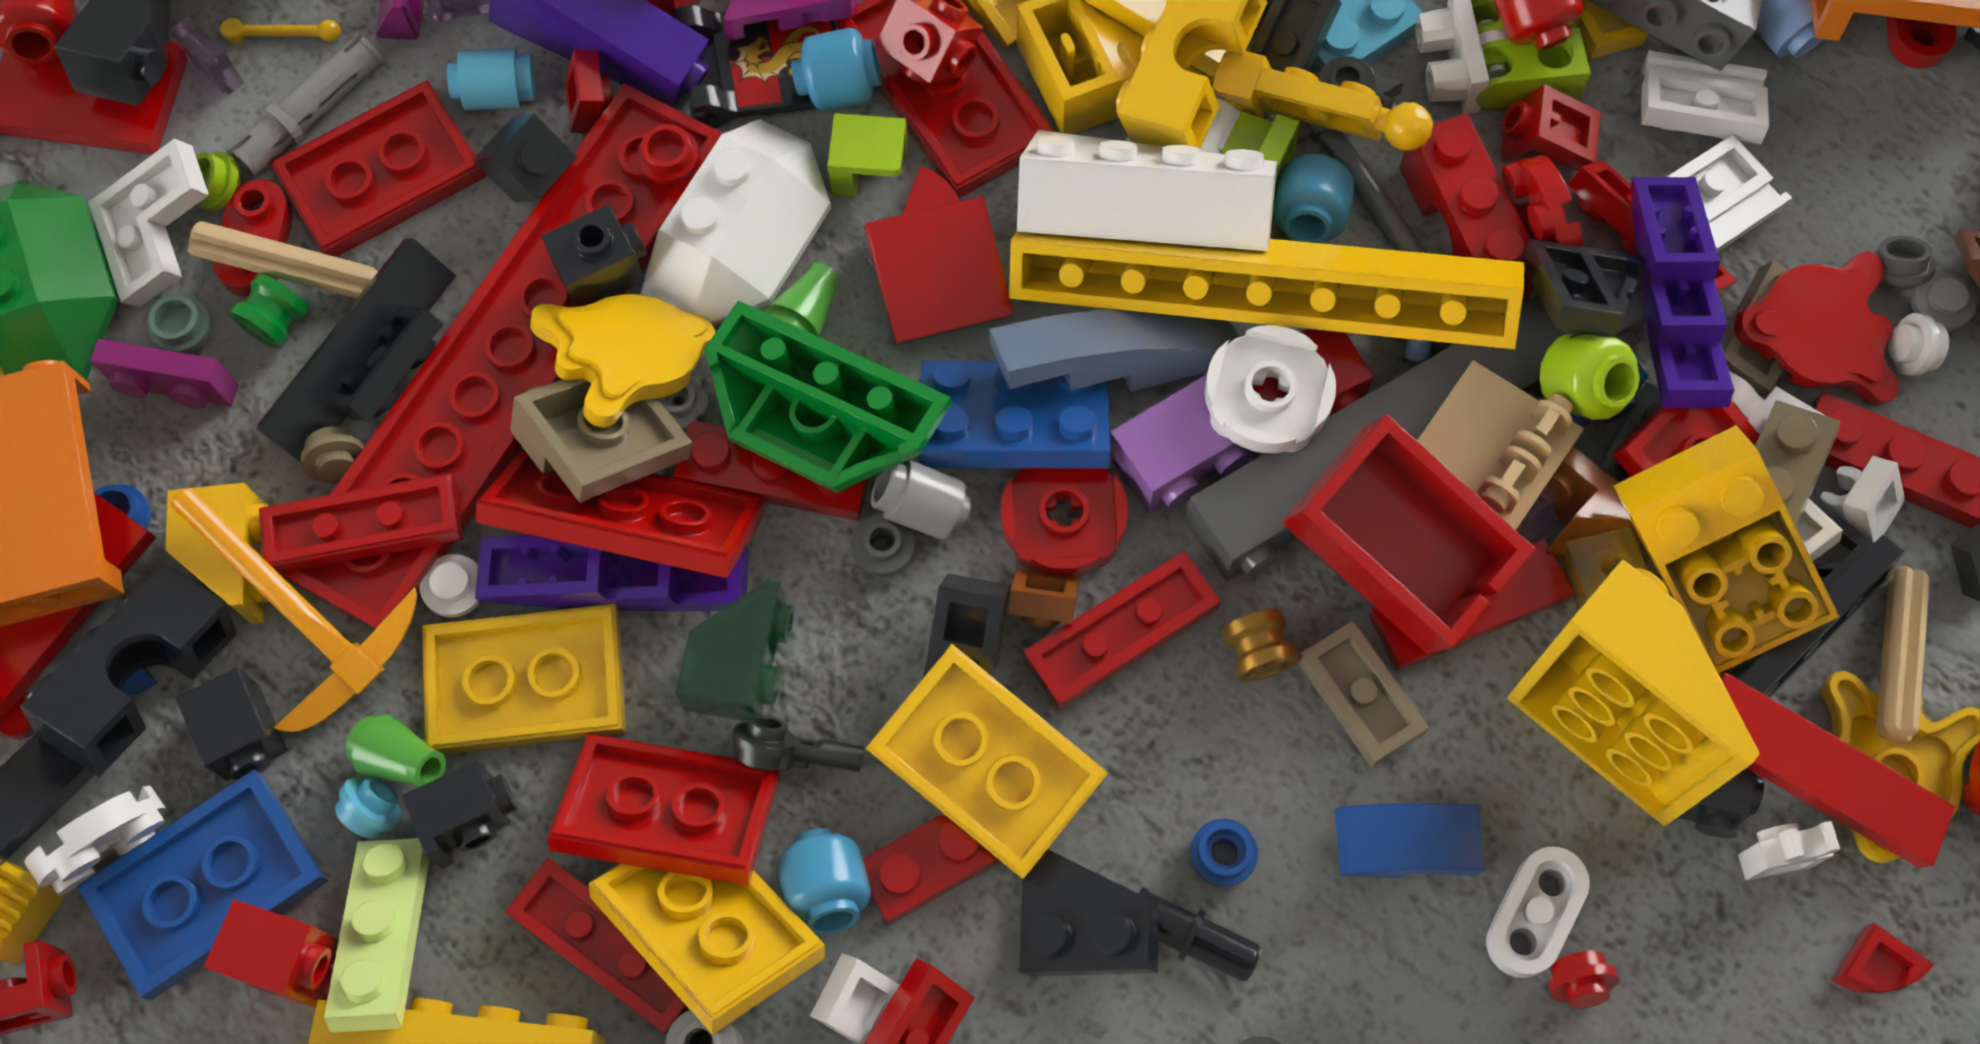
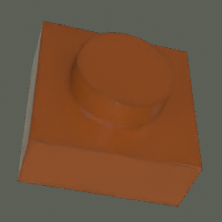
(1043, 598)

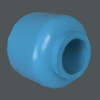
(837, 69)
(1313, 198)
(824, 880)

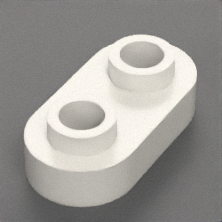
(1538, 916)

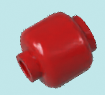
(1539, 21)
(34, 27)

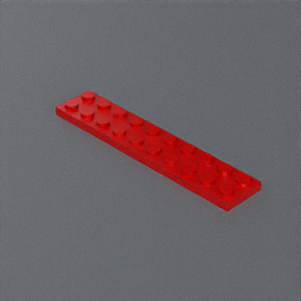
(463, 395)

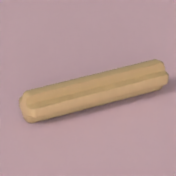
(279, 259)
(1903, 655)

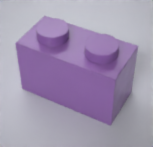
(1173, 449)

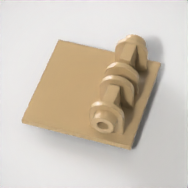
(1501, 440)

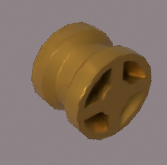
(1260, 645)

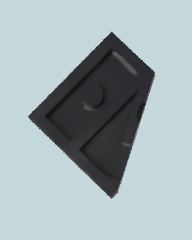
(1084, 923)

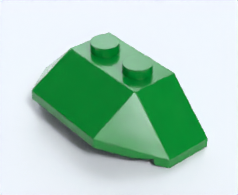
(51, 279)
(815, 401)

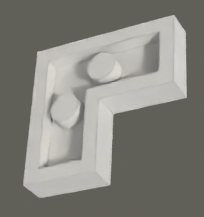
(134, 219)

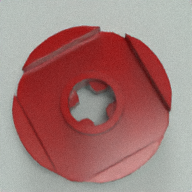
(1538, 198)
(1064, 549)

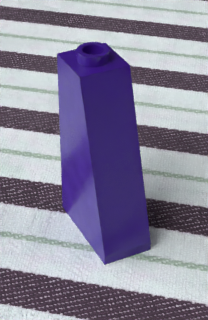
(632, 39)

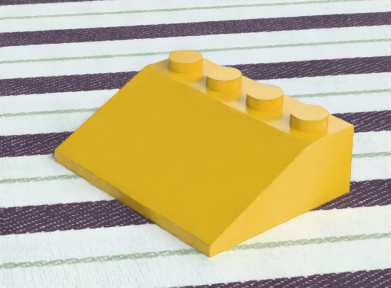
(1638, 697)

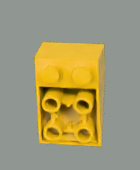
(1078, 59)
(1727, 548)

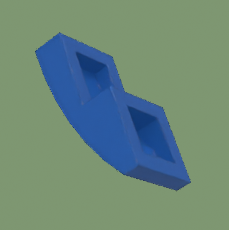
(1409, 840)

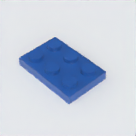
(1018, 426)
(175, 888)

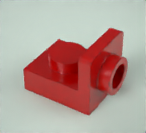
(1552, 126)
(44, 991)

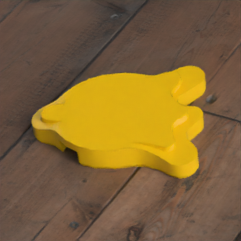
(625, 348)
(1929, 759)

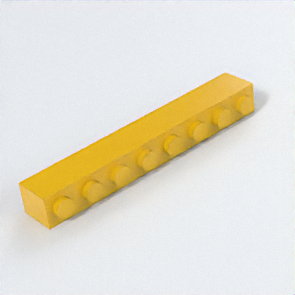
(1286, 286)

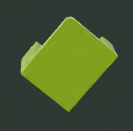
(866, 148)

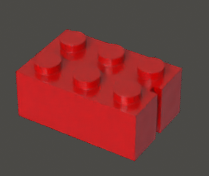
(1408, 535)

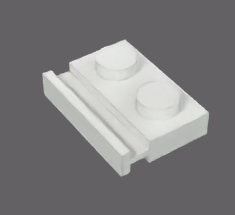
(1701, 100)
(1733, 190)

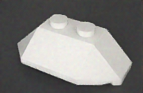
(739, 224)

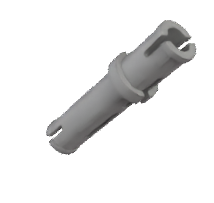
(294, 114)

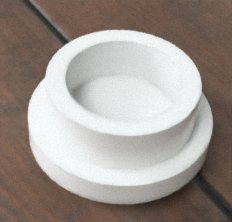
(1918, 344)
(450, 586)

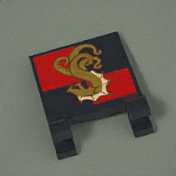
(751, 69)

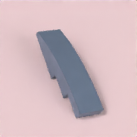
(1108, 346)

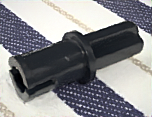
(1204, 940)

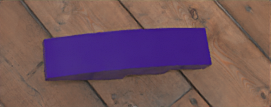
(1680, 292)
(570, 576)

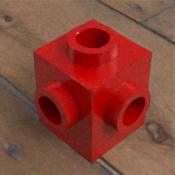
(930, 39)

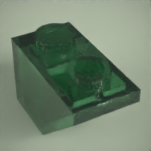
(732, 656)

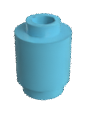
(492, 79)

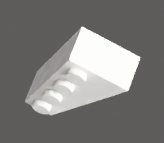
(1145, 192)

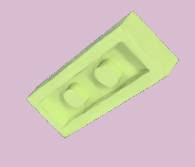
(377, 937)

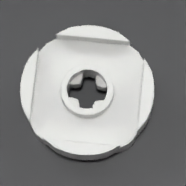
(1262, 424)
(97, 834)

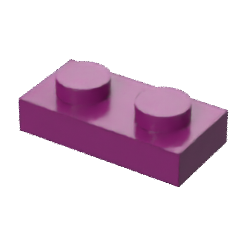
(181, 376)

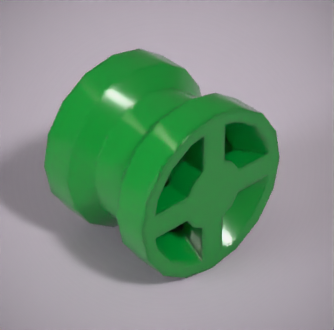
(269, 311)

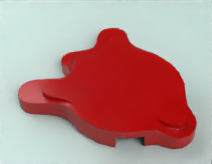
(1823, 329)

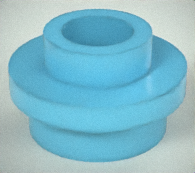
(368, 807)

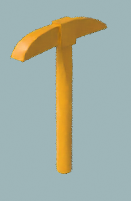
(353, 664)

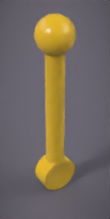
(235, 31)

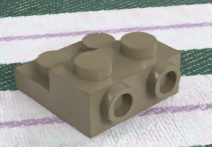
(591, 458)

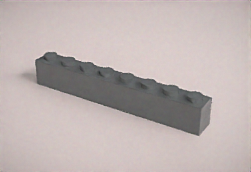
(1244, 511)

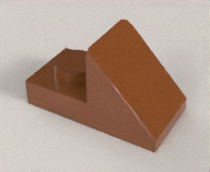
(1584, 501)

